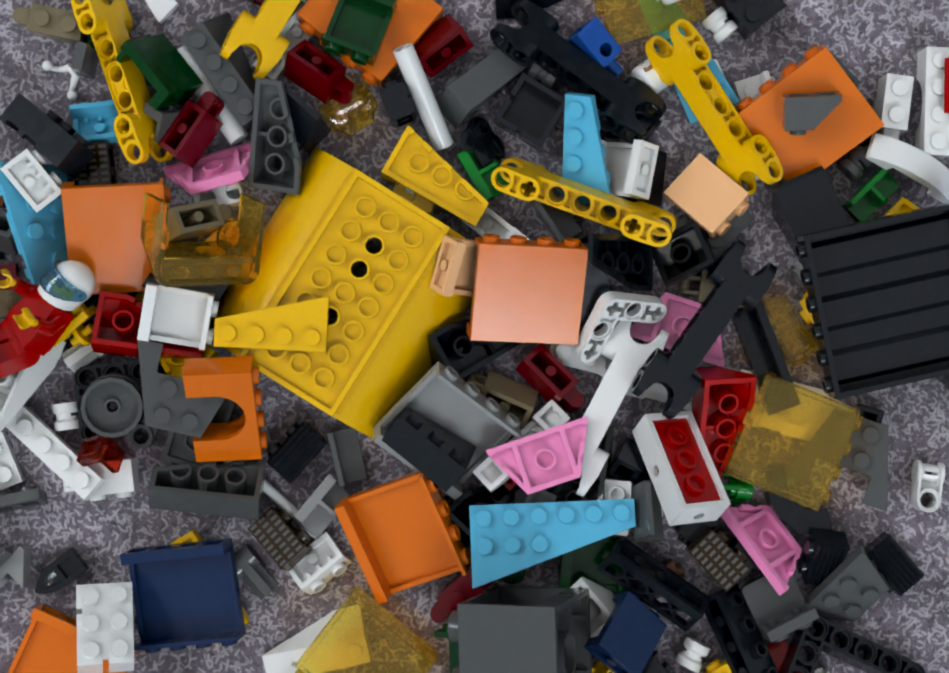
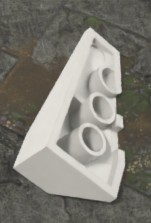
(19, 386)

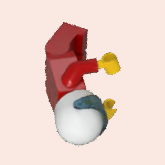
(42, 314)

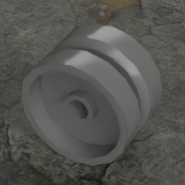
(96, 406)

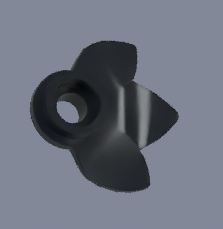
(481, 141)

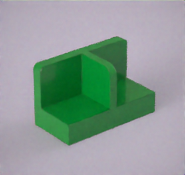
(480, 176)
(871, 195)

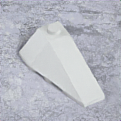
(282, 656)

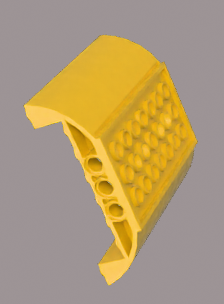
(383, 318)

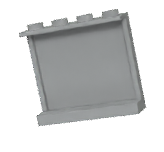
(459, 409)

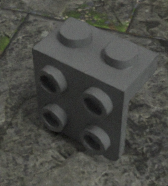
(777, 614)

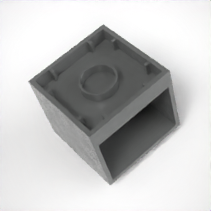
(523, 631)

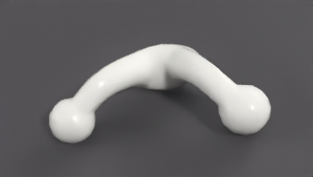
(71, 95)

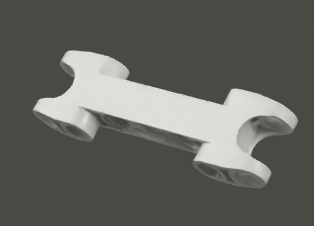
(626, 362)

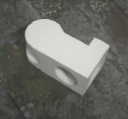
(224, 195)

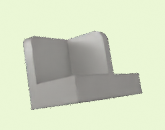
(319, 507)

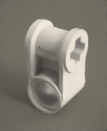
(928, 484)

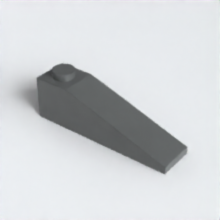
(274, 148)

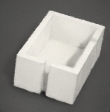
(104, 627)

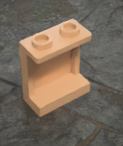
(708, 196)
(455, 267)

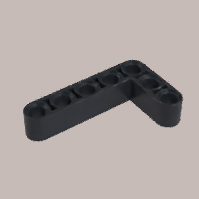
(127, 367)
(846, 652)

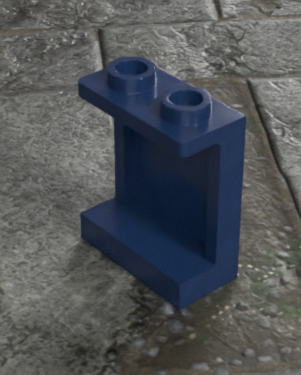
(627, 635)

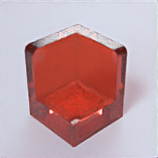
(103, 450)

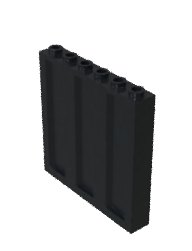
(879, 300)

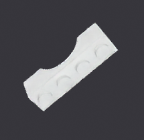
(933, 127)

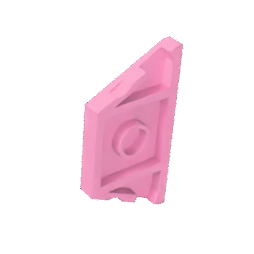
(211, 170)
(678, 316)
(544, 457)
(765, 541)

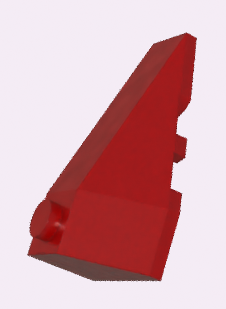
(118, 325)
(721, 408)

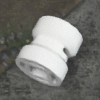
(719, 25)
(65, 416)
(692, 655)

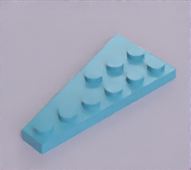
(36, 235)
(526, 534)

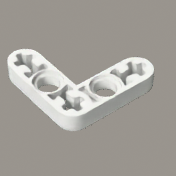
(605, 311)

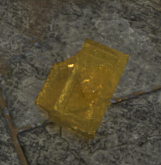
(352, 116)

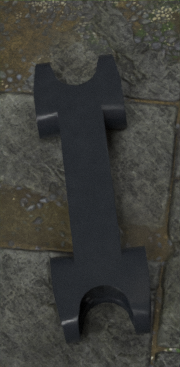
(543, 45)
(676, 368)

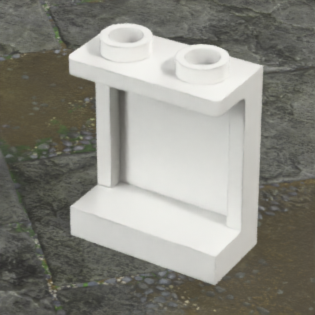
(631, 168)
(177, 316)

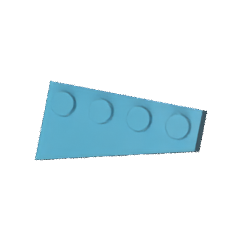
(582, 144)

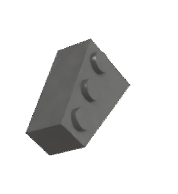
(478, 85)

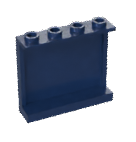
(186, 595)

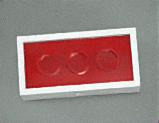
(680, 468)

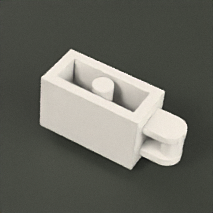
(894, 103)
(119, 483)

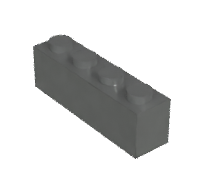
(230, 76)
(210, 489)

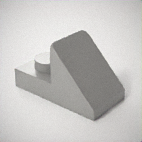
(18, 567)

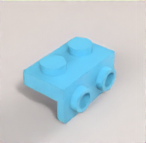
(95, 121)

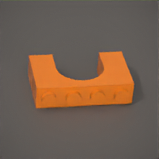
(234, 380)

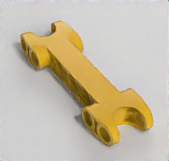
(109, 29)
(261, 34)
(688, 69)
(536, 183)

